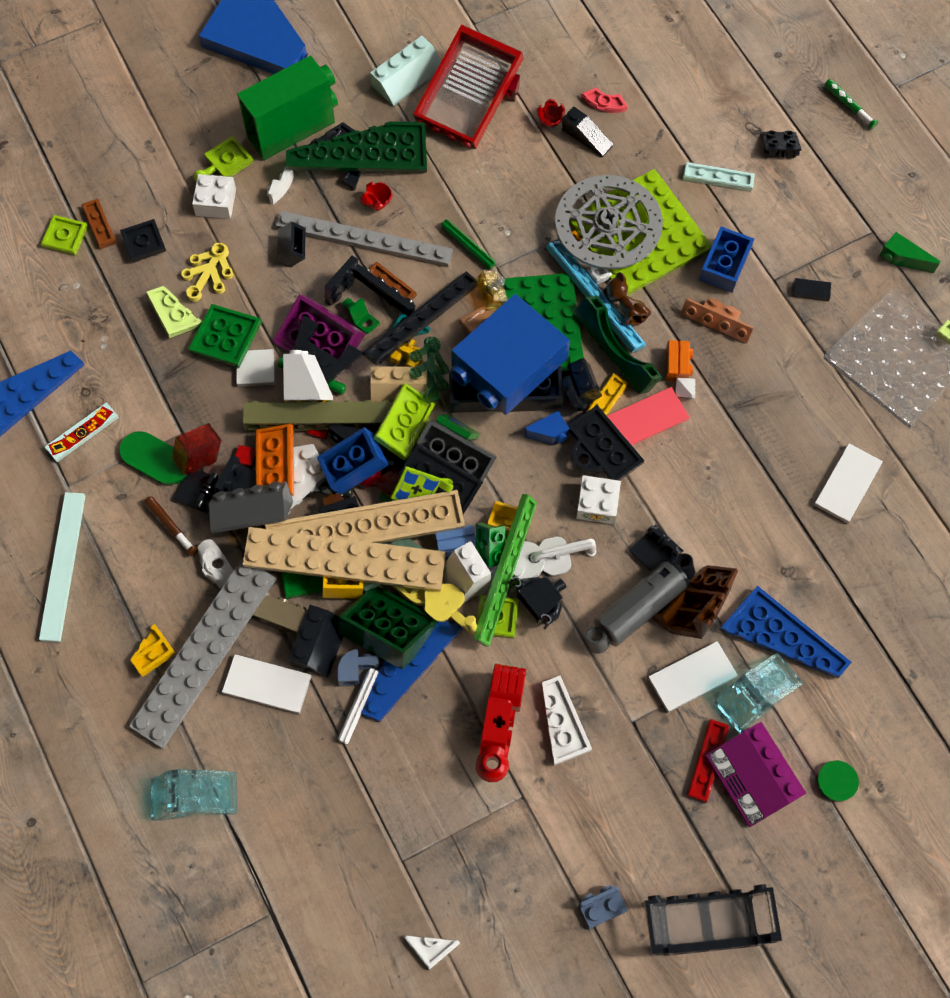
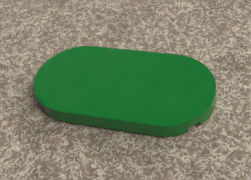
(151, 458)

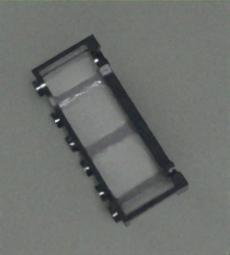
(712, 921)

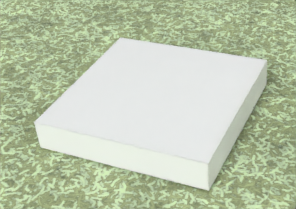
(257, 369)

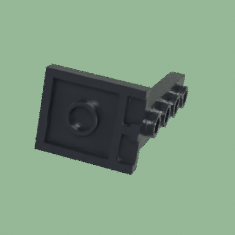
(352, 270)

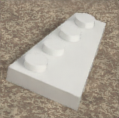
(564, 727)

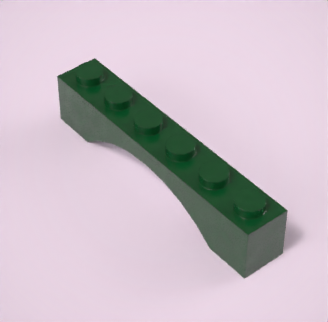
(594, 317)

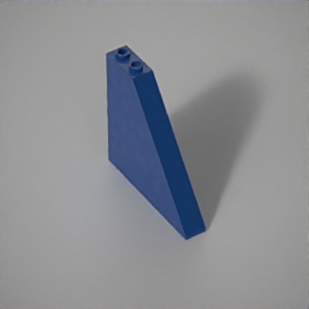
(253, 34)

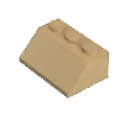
(388, 381)

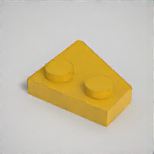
(152, 652)

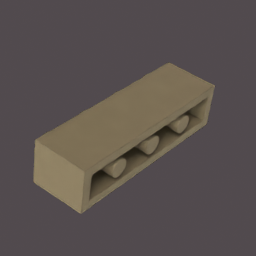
(280, 614)

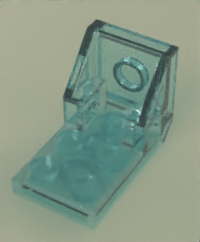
(758, 692)
(191, 792)

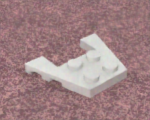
(307, 472)

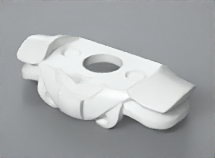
(208, 552)

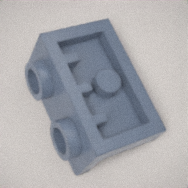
(602, 906)

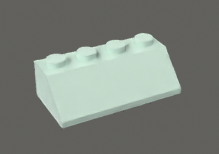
(406, 71)

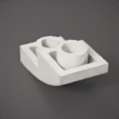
(280, 187)

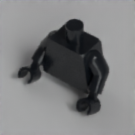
(540, 597)

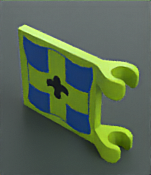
(417, 483)

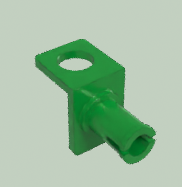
(360, 314)

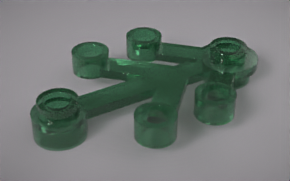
(431, 348)

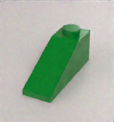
(907, 254)

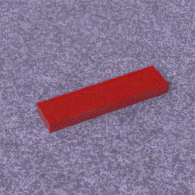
(704, 773)

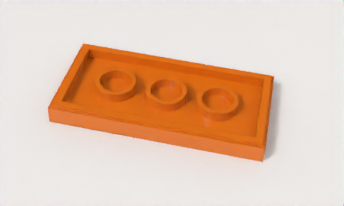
(275, 455)

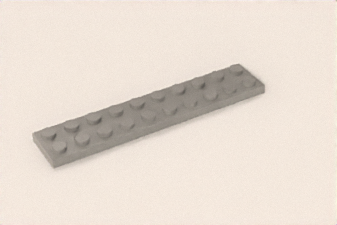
(202, 654)

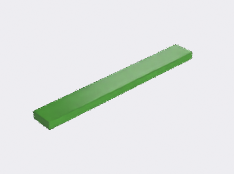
(505, 570)

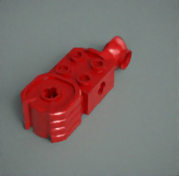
(503, 703)

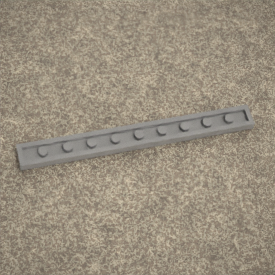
(369, 239)

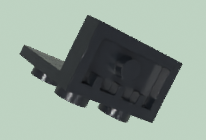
(235, 476)

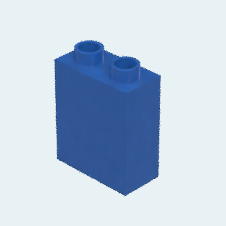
(509, 355)

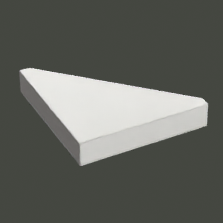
(431, 949)

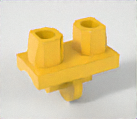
(404, 353)

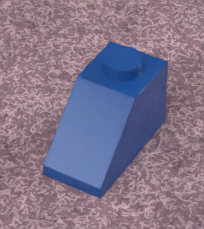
(548, 430)

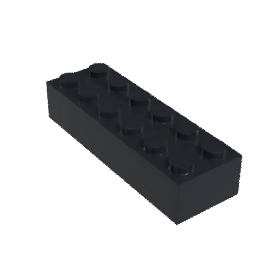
(545, 396)

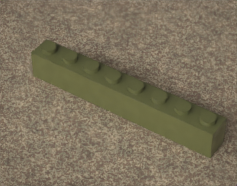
(315, 415)

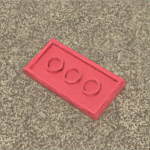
(649, 416)

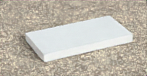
(848, 483)
(692, 677)
(267, 684)

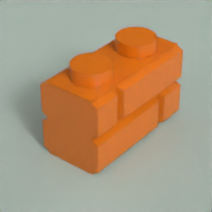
(678, 360)

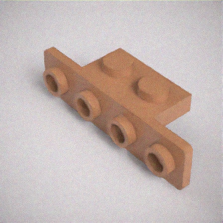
(718, 317)

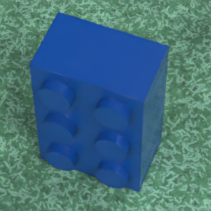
(726, 259)
(352, 461)

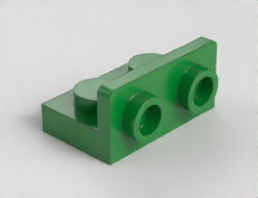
(490, 543)

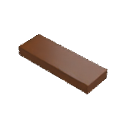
(99, 223)
(392, 281)

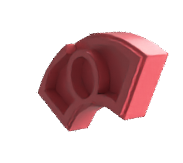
(604, 102)

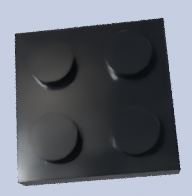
(143, 240)

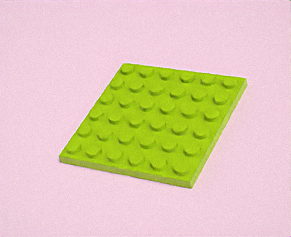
(678, 244)

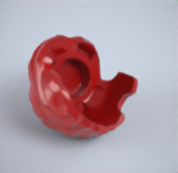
(551, 113)
(376, 195)

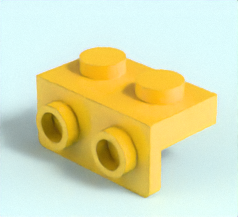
(503, 515)

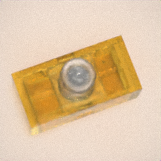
(492, 289)

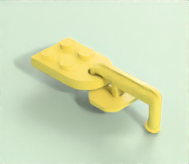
(441, 604)

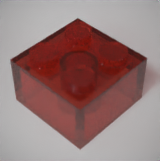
(196, 449)

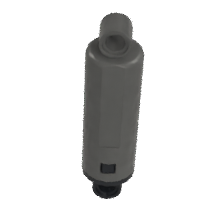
(641, 603)

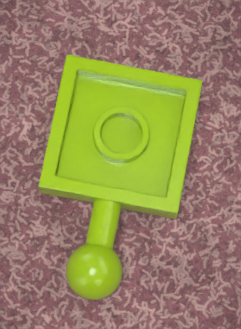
(226, 159)

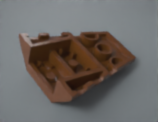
(698, 604)

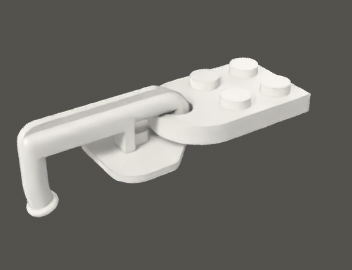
(550, 557)

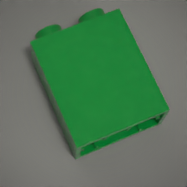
(288, 106)

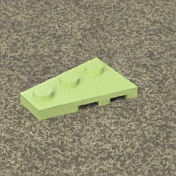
(171, 313)

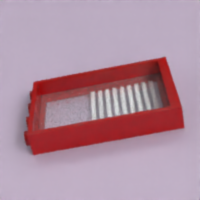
(468, 86)

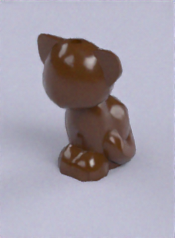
(634, 310)

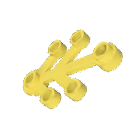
(207, 270)

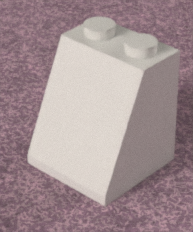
(304, 378)
(467, 571)

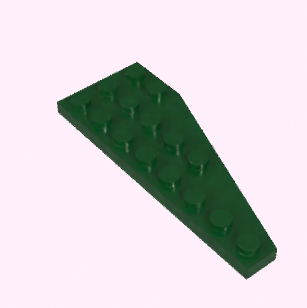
(377, 149)

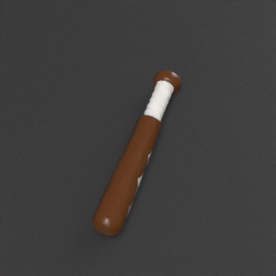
(155, 508)

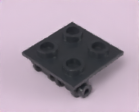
(781, 141)
(197, 490)
(655, 548)

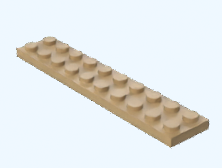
(384, 520)
(344, 559)

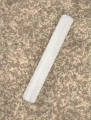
(357, 706)

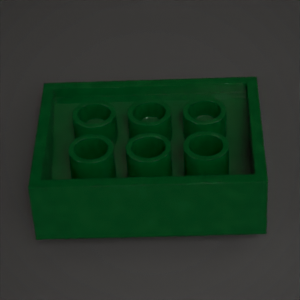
(386, 626)

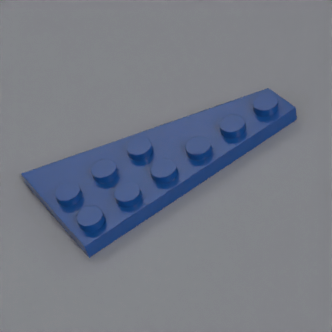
(29, 388)
(775, 628)
(394, 682)

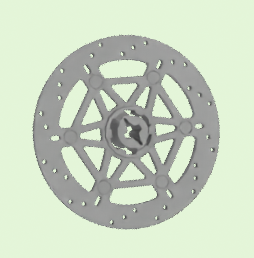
(608, 222)

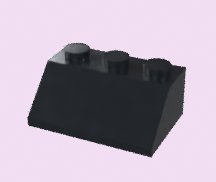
(317, 642)

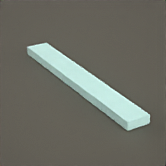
(62, 568)

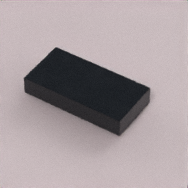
(812, 289)

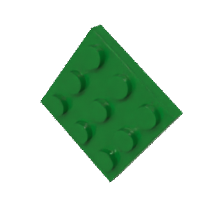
(225, 335)

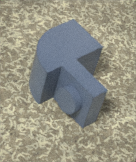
(351, 664)

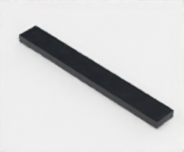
(420, 319)

